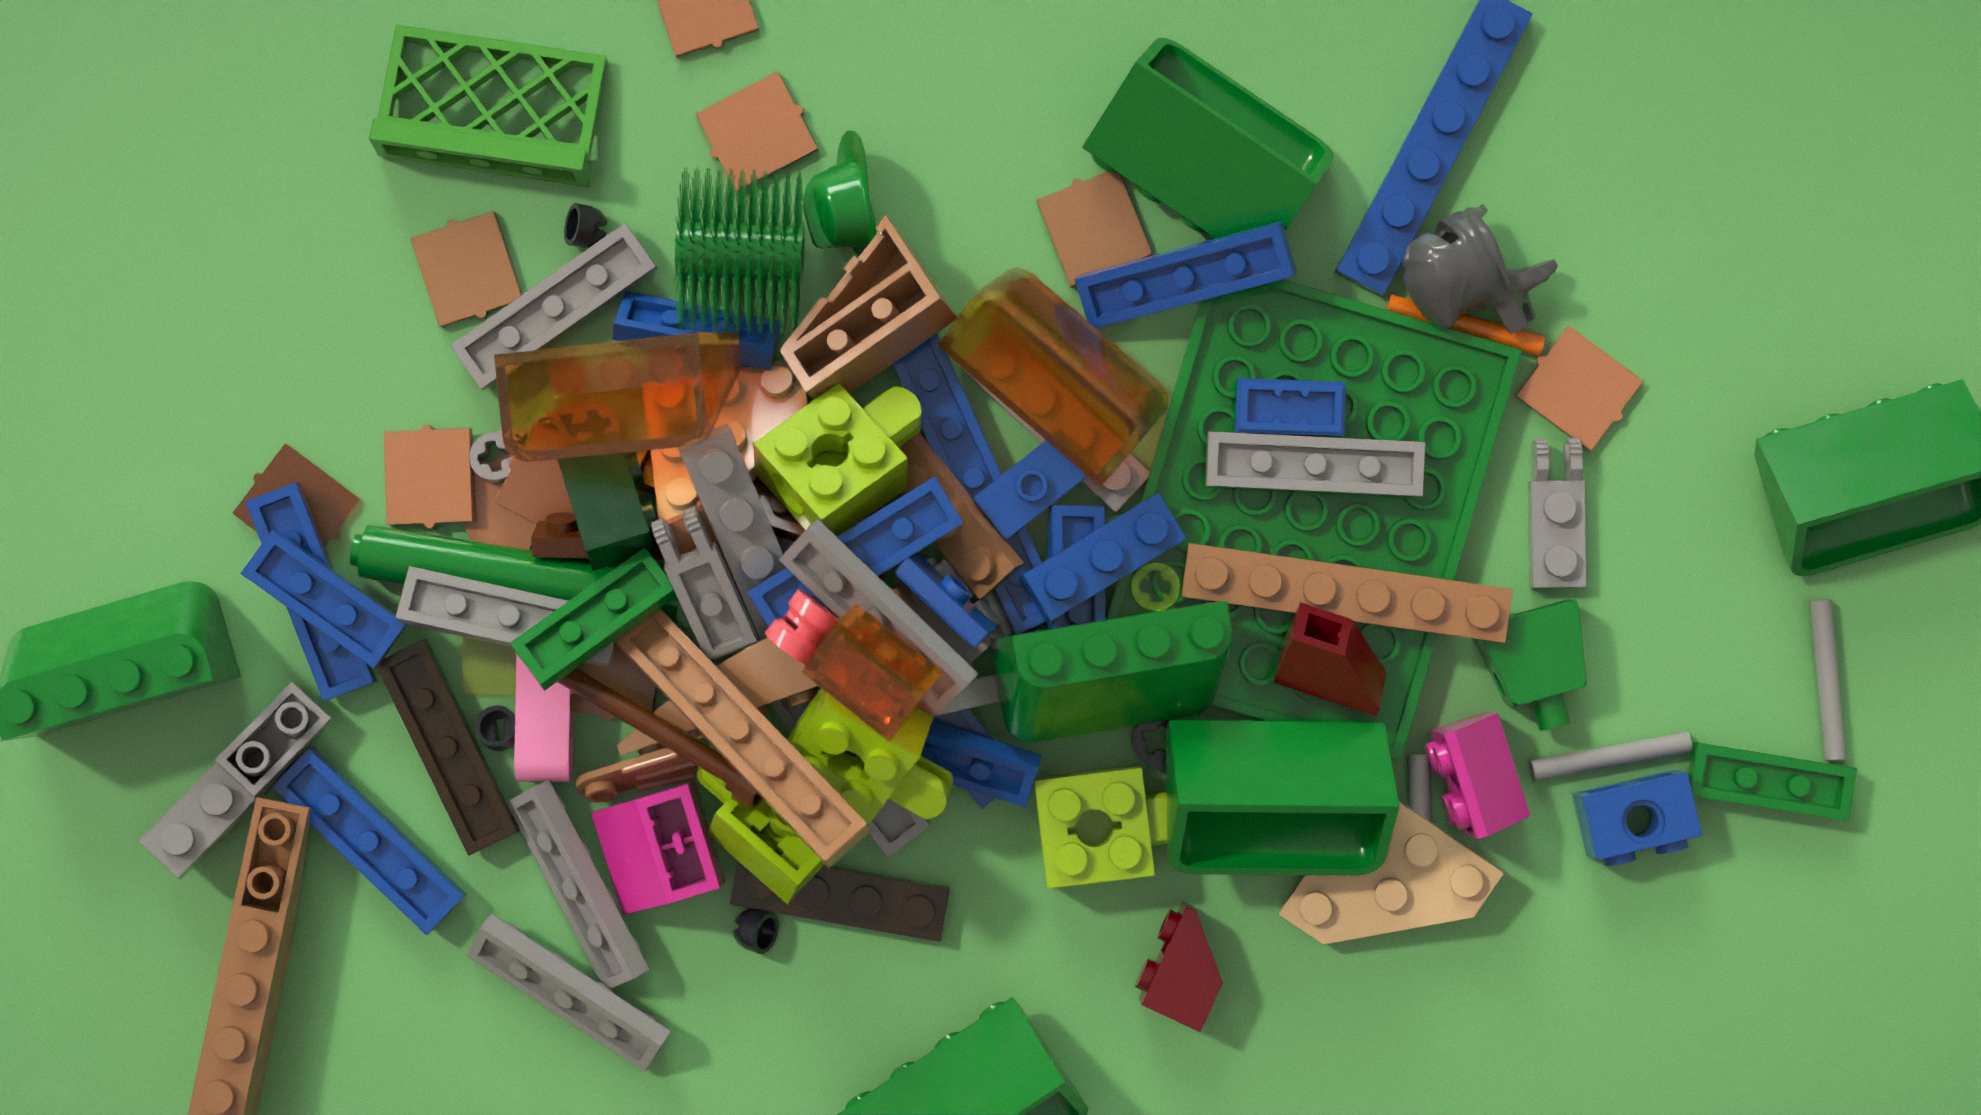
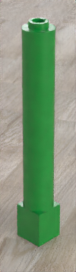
(388, 553)

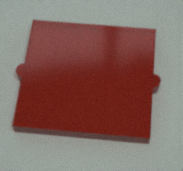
(326, 497)

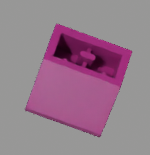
(1478, 775)
(658, 848)

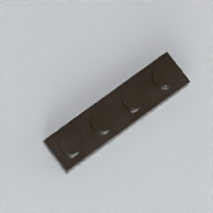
(447, 747)
(854, 900)

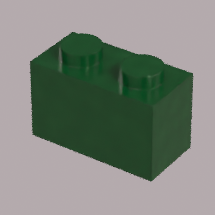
(608, 507)

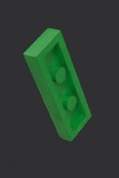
(594, 619)
(1771, 781)

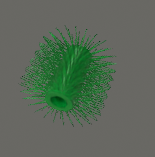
(739, 250)

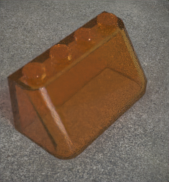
(1056, 372)
(615, 395)

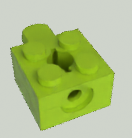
(859, 460)
(879, 767)
(1098, 825)
(753, 840)

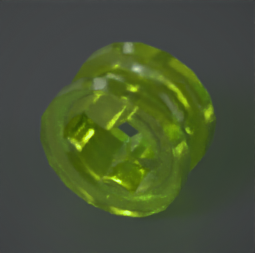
(1166, 574)

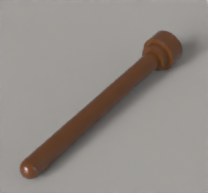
(662, 733)

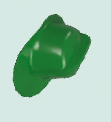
(839, 200)

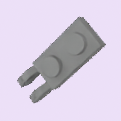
(1557, 519)
(705, 589)

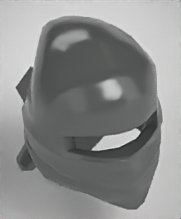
(1465, 272)

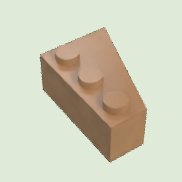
(869, 318)

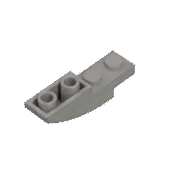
(239, 776)

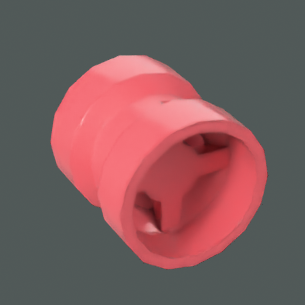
(802, 627)

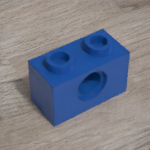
(1605, 809)

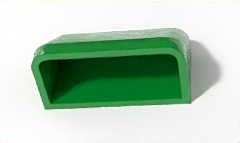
(1206, 144)
(1874, 478)
(114, 659)
(1112, 671)
(1279, 797)
(983, 1070)

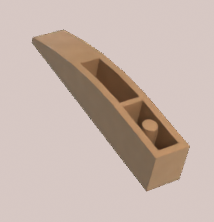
(760, 673)
(253, 962)

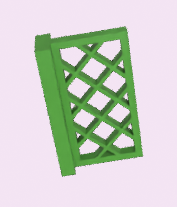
(482, 149)

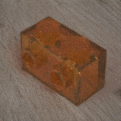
(870, 676)

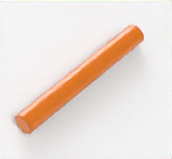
(1493, 331)

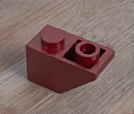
(1330, 661)
(1185, 975)

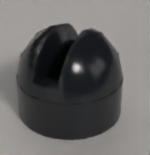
(583, 226)
(487, 729)
(756, 930)

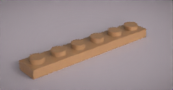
(1349, 591)
(744, 737)

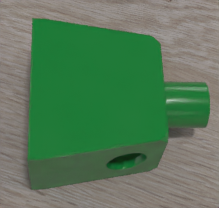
(1539, 660)

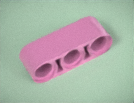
(542, 730)

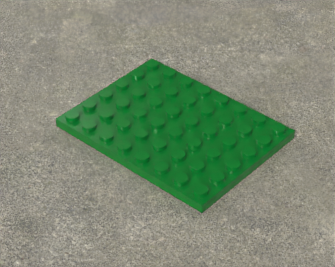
(1400, 386)

